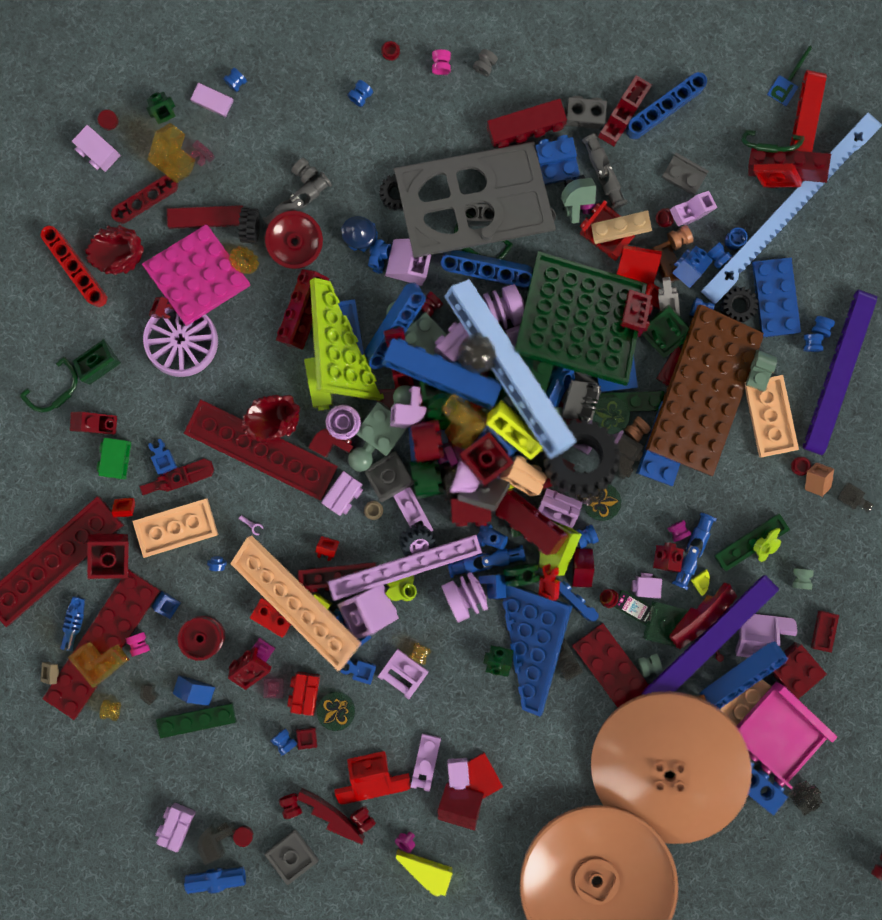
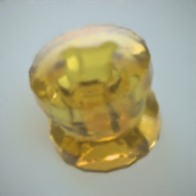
(419, 653)
(110, 710)

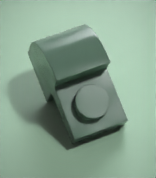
(578, 193)
(761, 370)

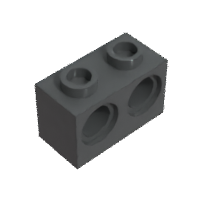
(586, 118)

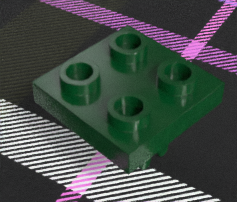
(666, 331)

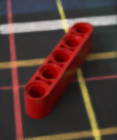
(809, 109)
(67, 260)

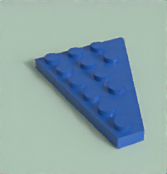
(536, 637)

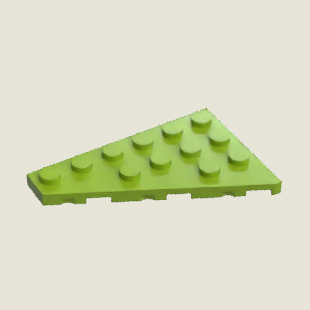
(337, 357)

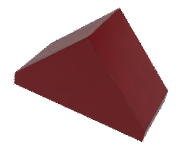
(583, 568)

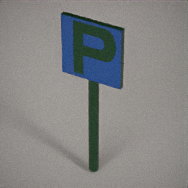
(784, 89)

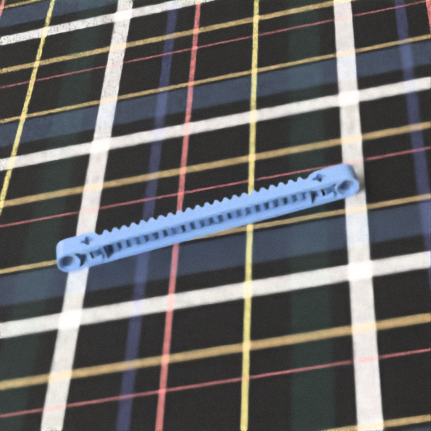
(718, 285)

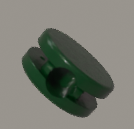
(523, 574)

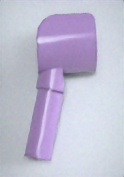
(252, 525)

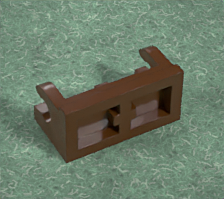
(667, 261)

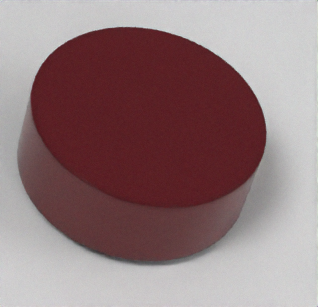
(107, 120)
(243, 836)

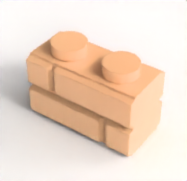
(524, 476)

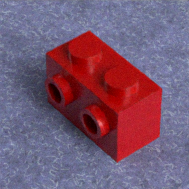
(270, 618)

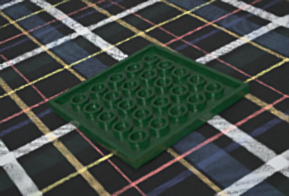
(576, 319)

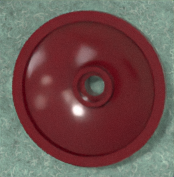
(290, 226)

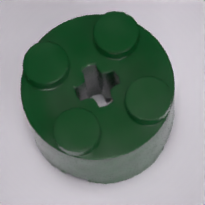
(426, 478)

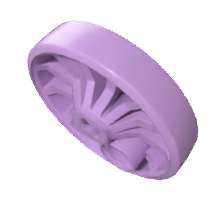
(187, 333)

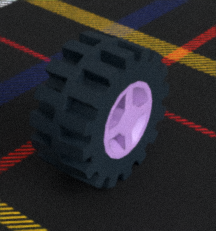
(408, 540)

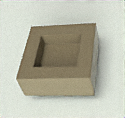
(49, 673)

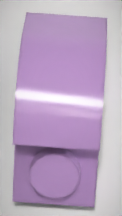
(693, 209)
(406, 415)

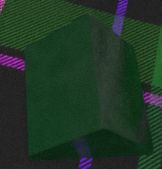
(95, 362)

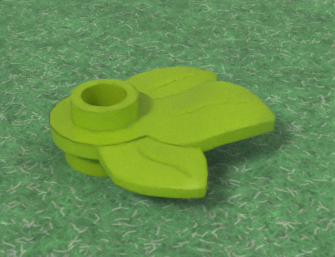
(767, 546)
(397, 589)

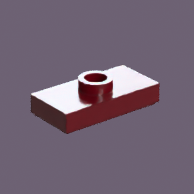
(825, 631)

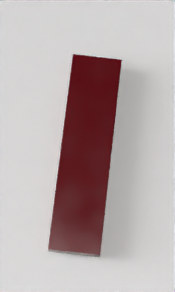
(199, 216)

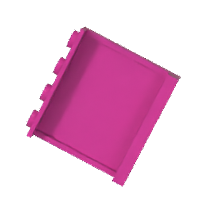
(782, 733)

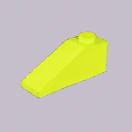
(513, 429)
(428, 873)

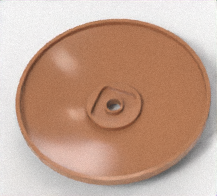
(680, 736)
(605, 843)

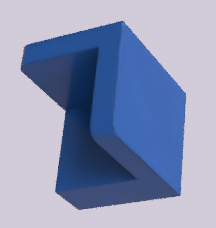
(495, 586)

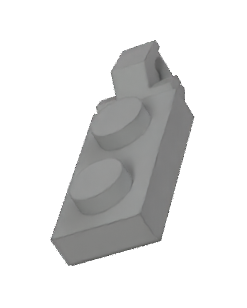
(668, 295)

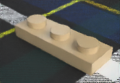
(621, 227)

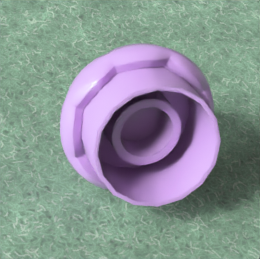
(343, 422)

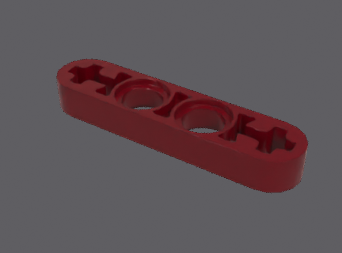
(142, 195)

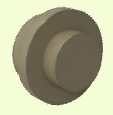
(373, 510)

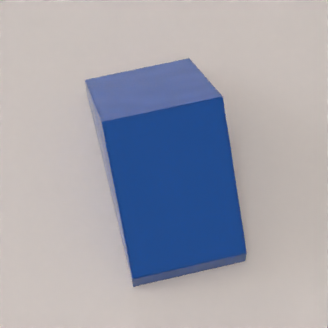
(193, 691)

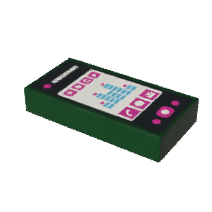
(633, 607)

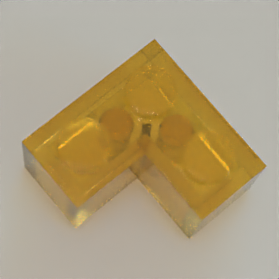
(168, 155)
(466, 422)
(98, 667)

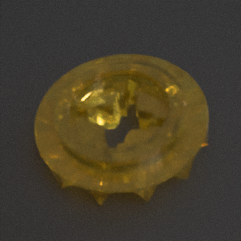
(241, 265)

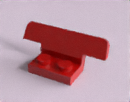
(370, 779)

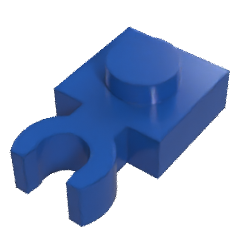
(163, 459)
(362, 671)

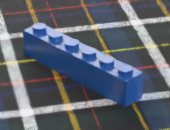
(441, 374)

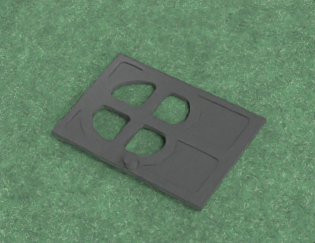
(512, 190)

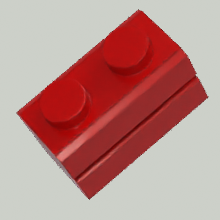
(304, 693)

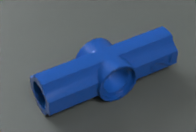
(559, 382)
(215, 880)

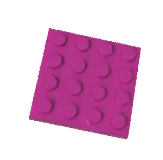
(195, 275)

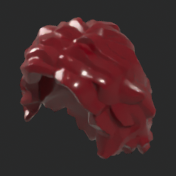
(115, 250)
(271, 418)

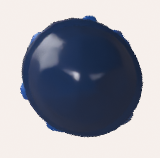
(359, 233)

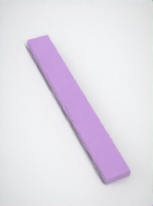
(404, 567)

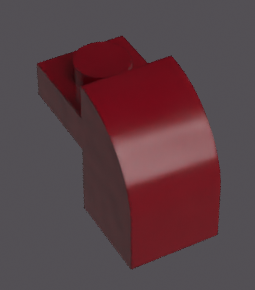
(324, 442)

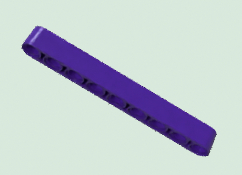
(840, 373)
(714, 637)

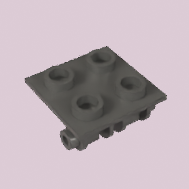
(579, 400)

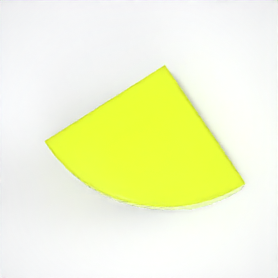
(701, 582)

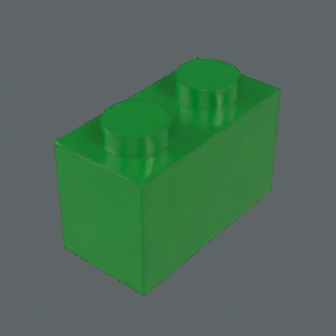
(114, 458)

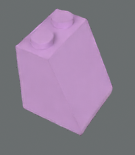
(368, 612)

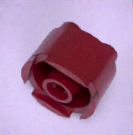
(427, 441)

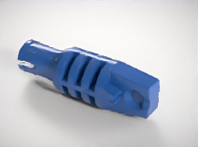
(73, 622)

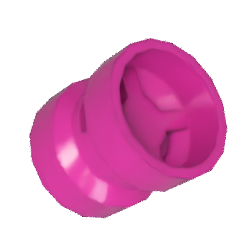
(441, 62)
(137, 644)

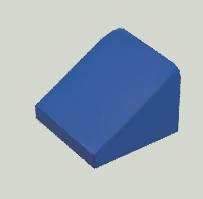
(165, 605)

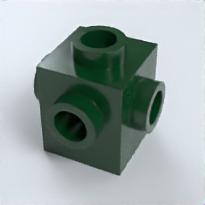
(161, 107)
(498, 660)

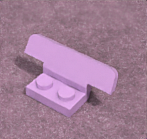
(762, 630)

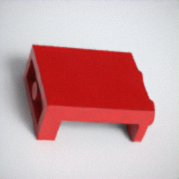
(602, 212)

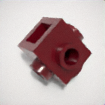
(668, 557)

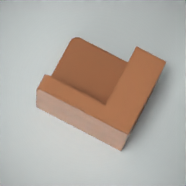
(819, 479)

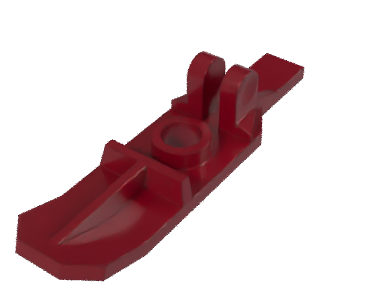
(188, 474)

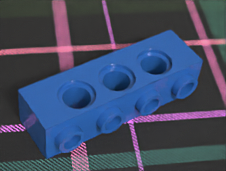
(772, 798)

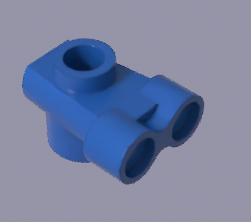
(378, 253)
(488, 535)

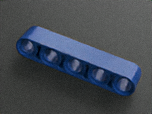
(670, 98)
(477, 270)
(395, 318)
(745, 675)

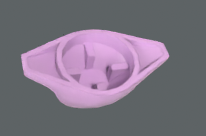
(465, 479)

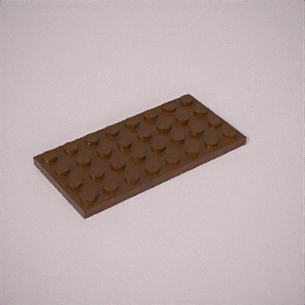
(704, 391)

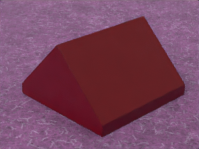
(486, 459)
(460, 806)

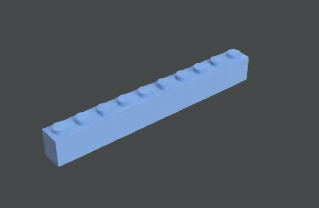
(511, 370)

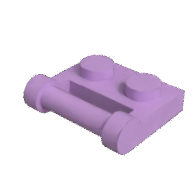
(407, 669)

